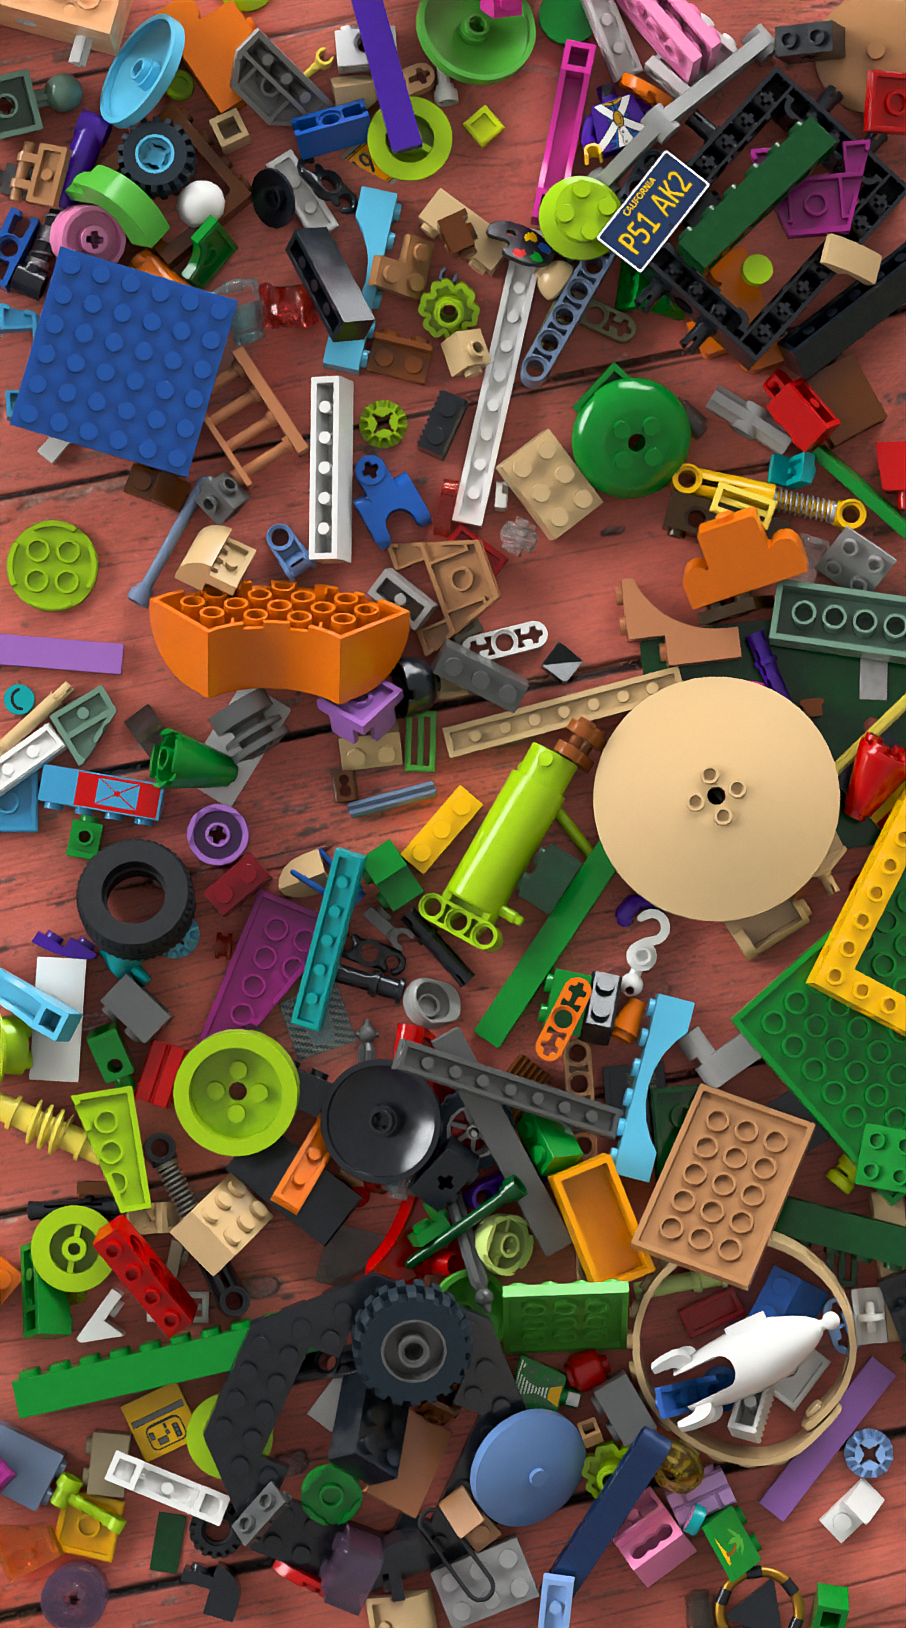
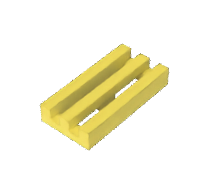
(714, 508)

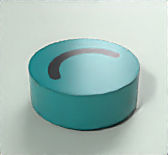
(19, 699)

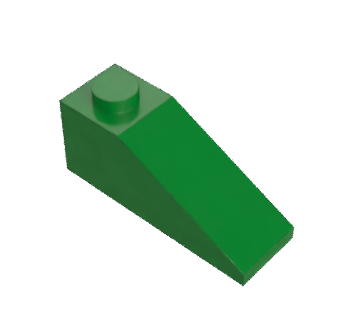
(43, 1306)
(829, 1606)

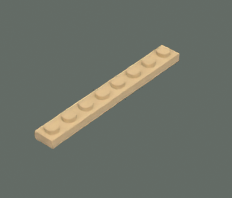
(555, 713)

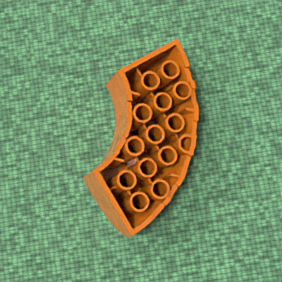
(279, 639)

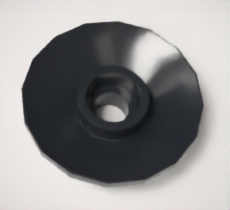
(273, 198)

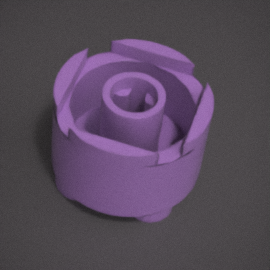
(209, 820)

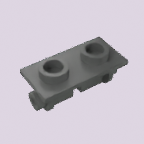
(258, 1515)

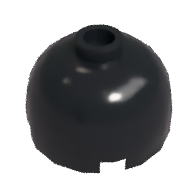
(418, 686)

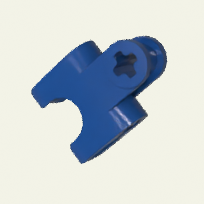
(385, 496)

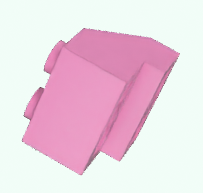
(652, 1539)

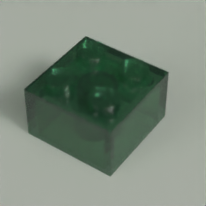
(549, 878)

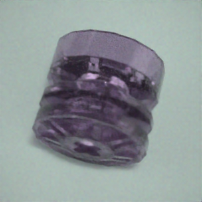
(88, 1583)

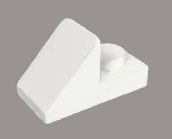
(99, 1326)
(852, 1510)

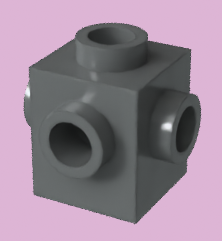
(221, 497)

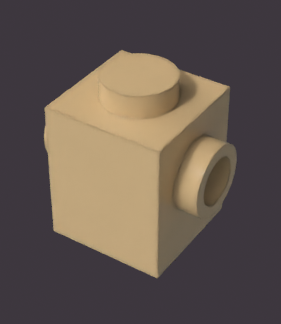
(466, 353)

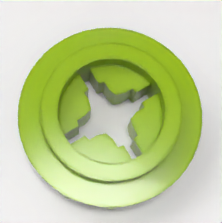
(383, 438)

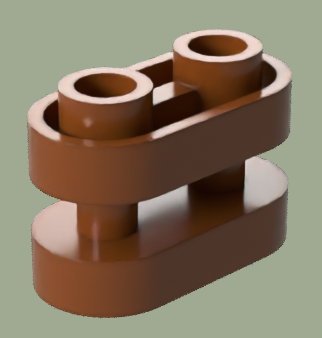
(584, 739)

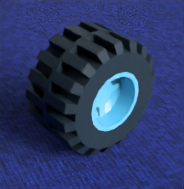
(157, 157)

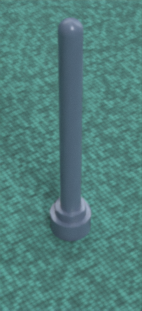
(143, 590)

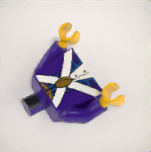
(611, 123)

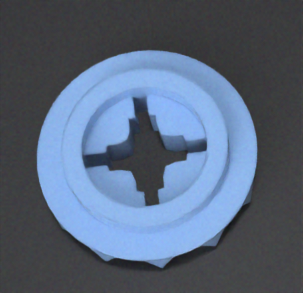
(869, 1438)

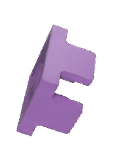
(367, 712)

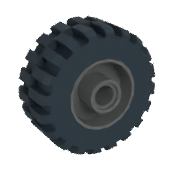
(412, 1342)

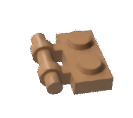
(47, 176)

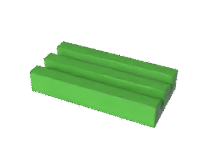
(420, 749)

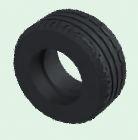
(130, 860)

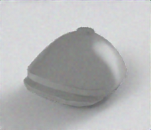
(431, 1003)

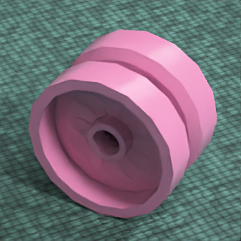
(77, 221)

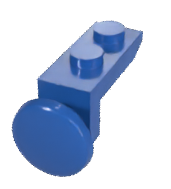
(676, 1397)

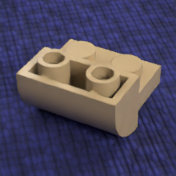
(215, 560)
(413, 1612)

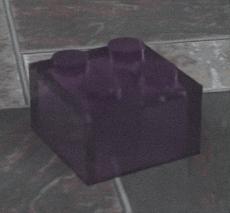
(351, 1569)

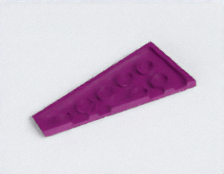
(264, 963)

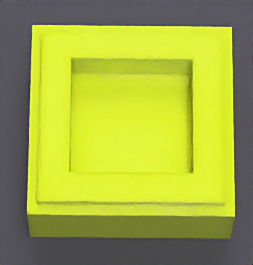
(483, 126)

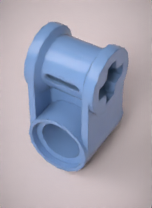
(290, 553)

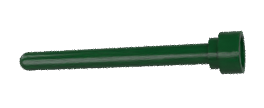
(511, 1190)

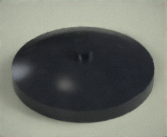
(381, 1122)

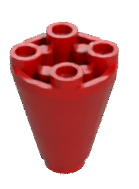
(874, 776)

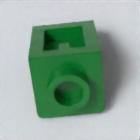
(428, 1229)

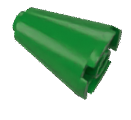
(188, 763)

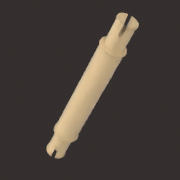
(34, 718)

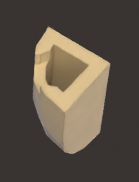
(353, 88)
(309, 865)

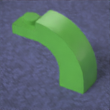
(123, 201)

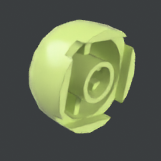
(503, 1243)

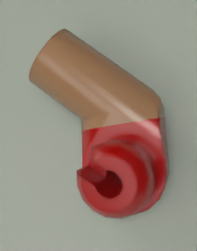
(355, 1184)

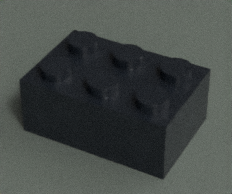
(367, 1432)

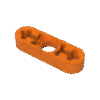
(559, 1043)

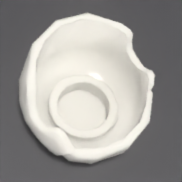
(200, 201)

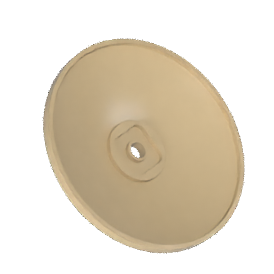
(727, 856)

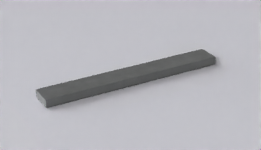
(506, 1089)
(509, 1154)

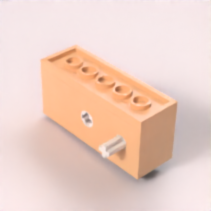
(83, 23)

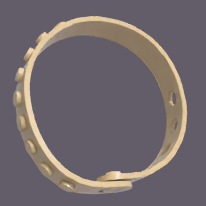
(819, 1413)

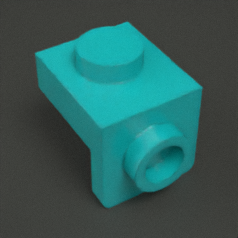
(792, 471)

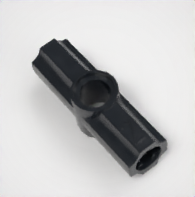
(315, 1366)

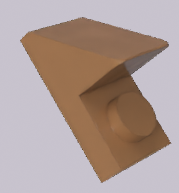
(469, 1519)

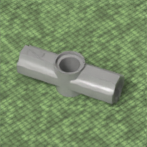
(749, 420)

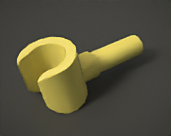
(319, 64)

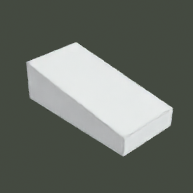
(53, 449)

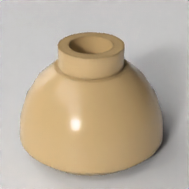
(553, 278)

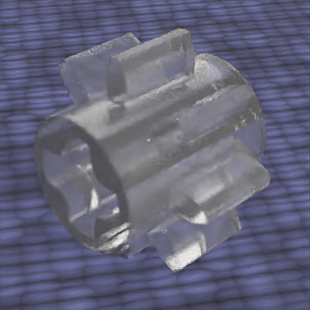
(519, 536)

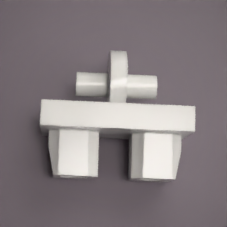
(869, 1315)

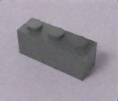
(480, 675)

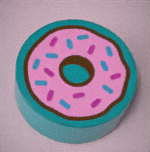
(695, 1519)

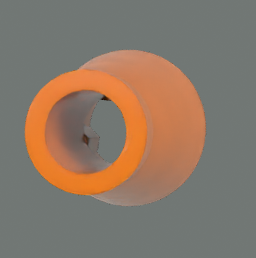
(628, 1021)

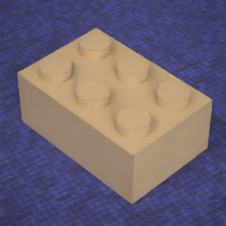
(549, 484)
(221, 1224)

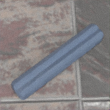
(392, 799)

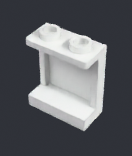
(669, 81)

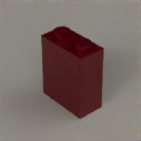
(237, 885)

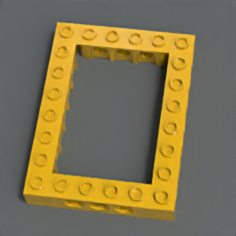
(835, 966)

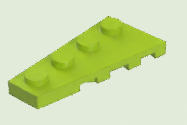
(115, 1138)

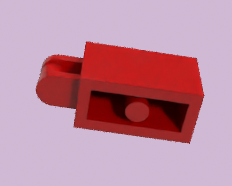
(799, 410)

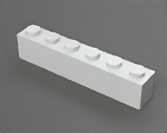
(331, 470)

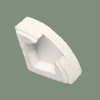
(501, 496)

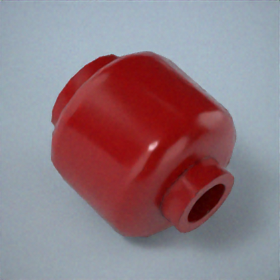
(587, 1369)

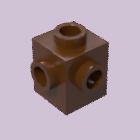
(440, 1411)

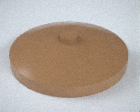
(872, 42)

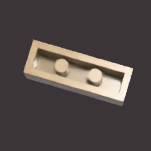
(488, 249)

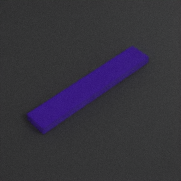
(387, 75)

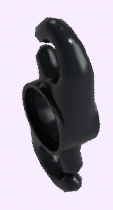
(340, 191)
(385, 952)

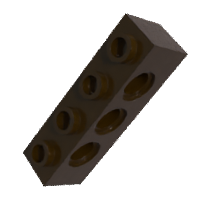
(684, 504)

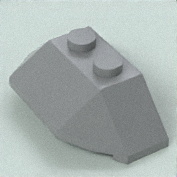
(273, 82)

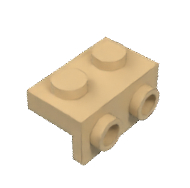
(371, 753)

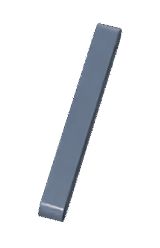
(570, 306)

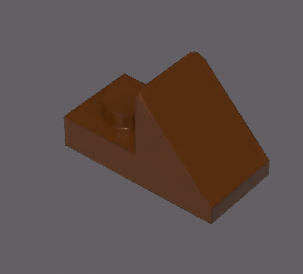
(157, 487)

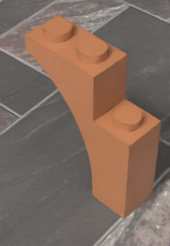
(682, 642)

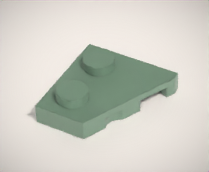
(85, 722)

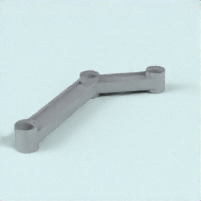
(663, 122)

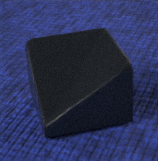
(561, 663)

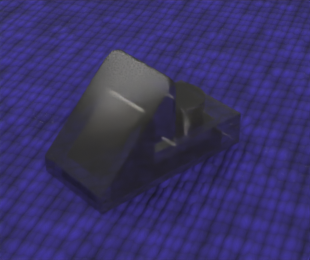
(146, 728)

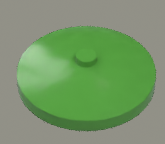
(473, 44)

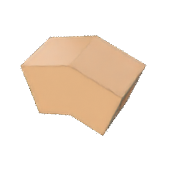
(592, 1438)

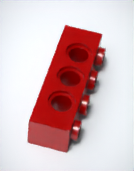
(145, 1275)

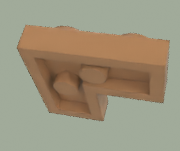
(408, 274)

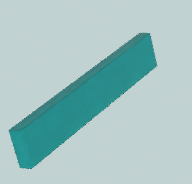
(328, 939)

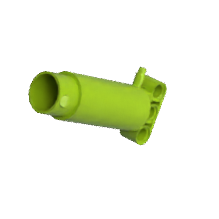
(503, 849)

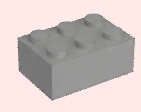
(510, 1573)

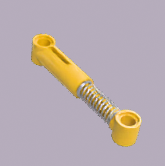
(828, 510)

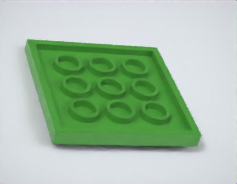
(565, 1316)

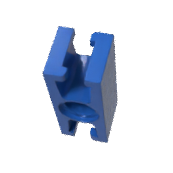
(331, 129)
(24, 244)

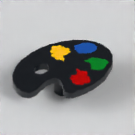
(524, 247)

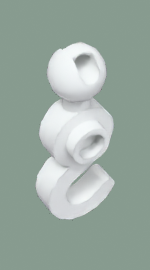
(642, 954)

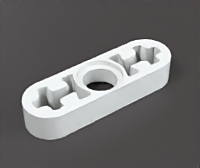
(524, 627)

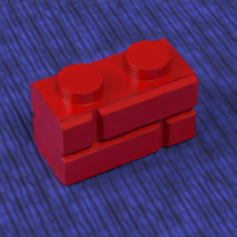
(159, 1073)

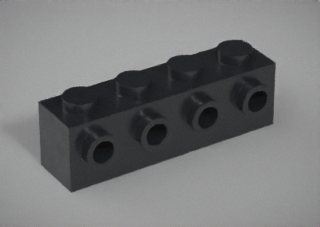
(330, 284)

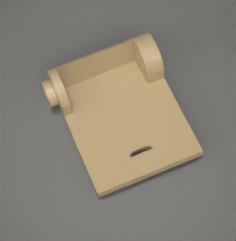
(767, 929)

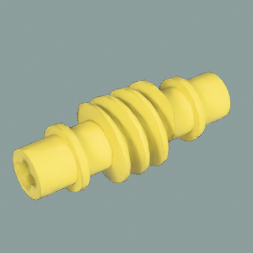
(46, 1127)

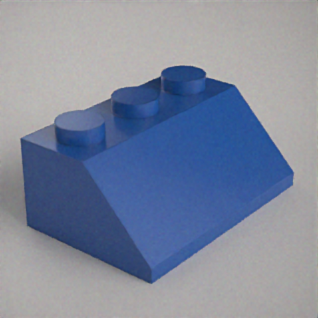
(788, 1296)

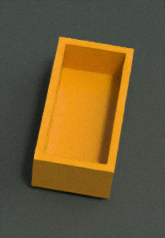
(600, 1220)

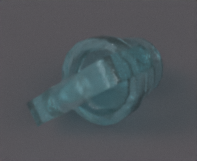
(247, 319)

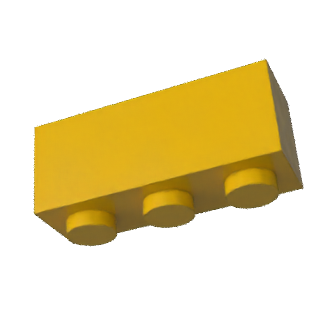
(441, 830)

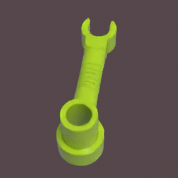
(67, 1493)

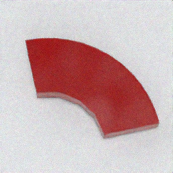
(299, 1577)

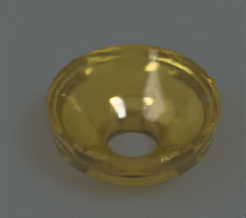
(685, 1467)

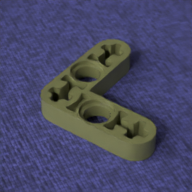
(597, 328)

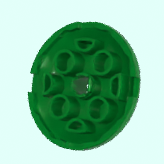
(610, 420)

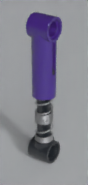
(89, 137)

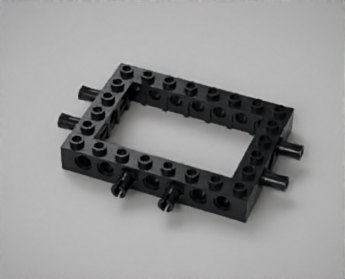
(714, 315)

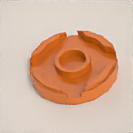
(644, 90)

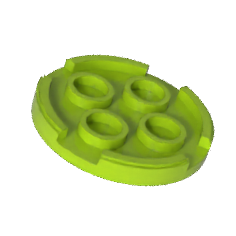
(52, 566)

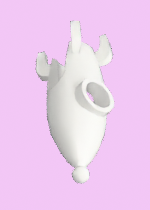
(761, 1354)

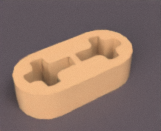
(416, 88)

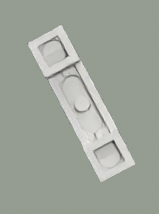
(167, 1488)

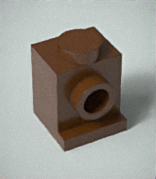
(458, 235)

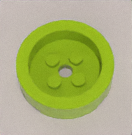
(228, 1123)

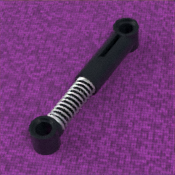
(175, 1182)

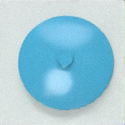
(142, 71)

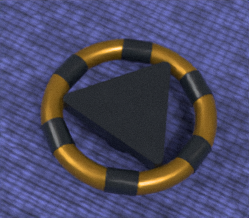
(760, 1606)

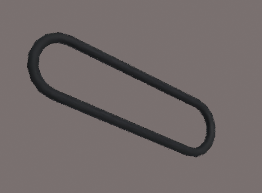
(446, 1563)

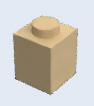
(230, 131)

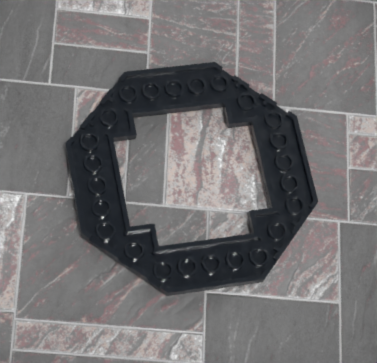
(261, 1383)

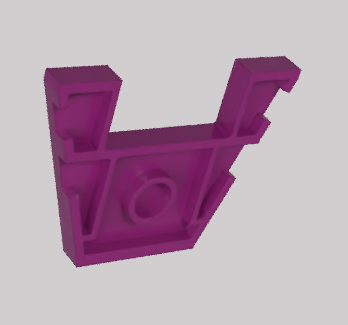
(824, 201)

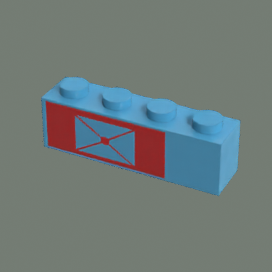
(101, 793)

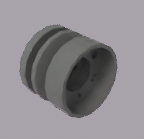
(249, 725)

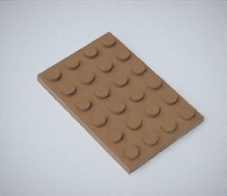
(723, 1186)

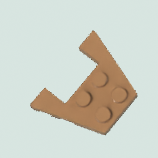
(460, 580)

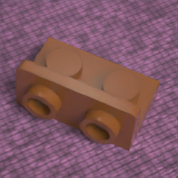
(400, 357)

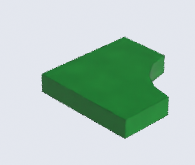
(210, 252)

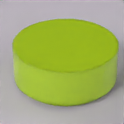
(181, 87)
(756, 270)

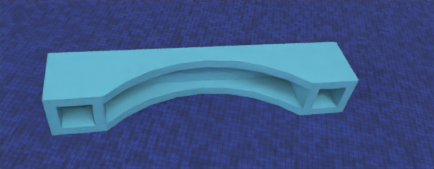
(375, 219)
(38, 1008)
(667, 1023)

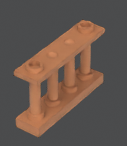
(273, 418)

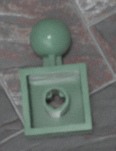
(61, 93)

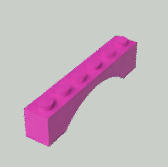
(565, 118)

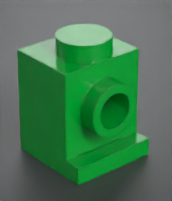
(87, 850)

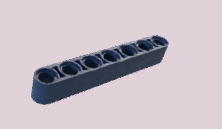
(611, 1506)

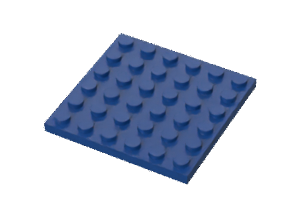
(123, 362)

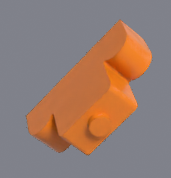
(212, 47)
(728, 278)
(740, 557)

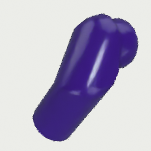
(629, 908)

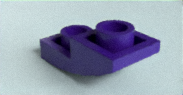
(74, 948)

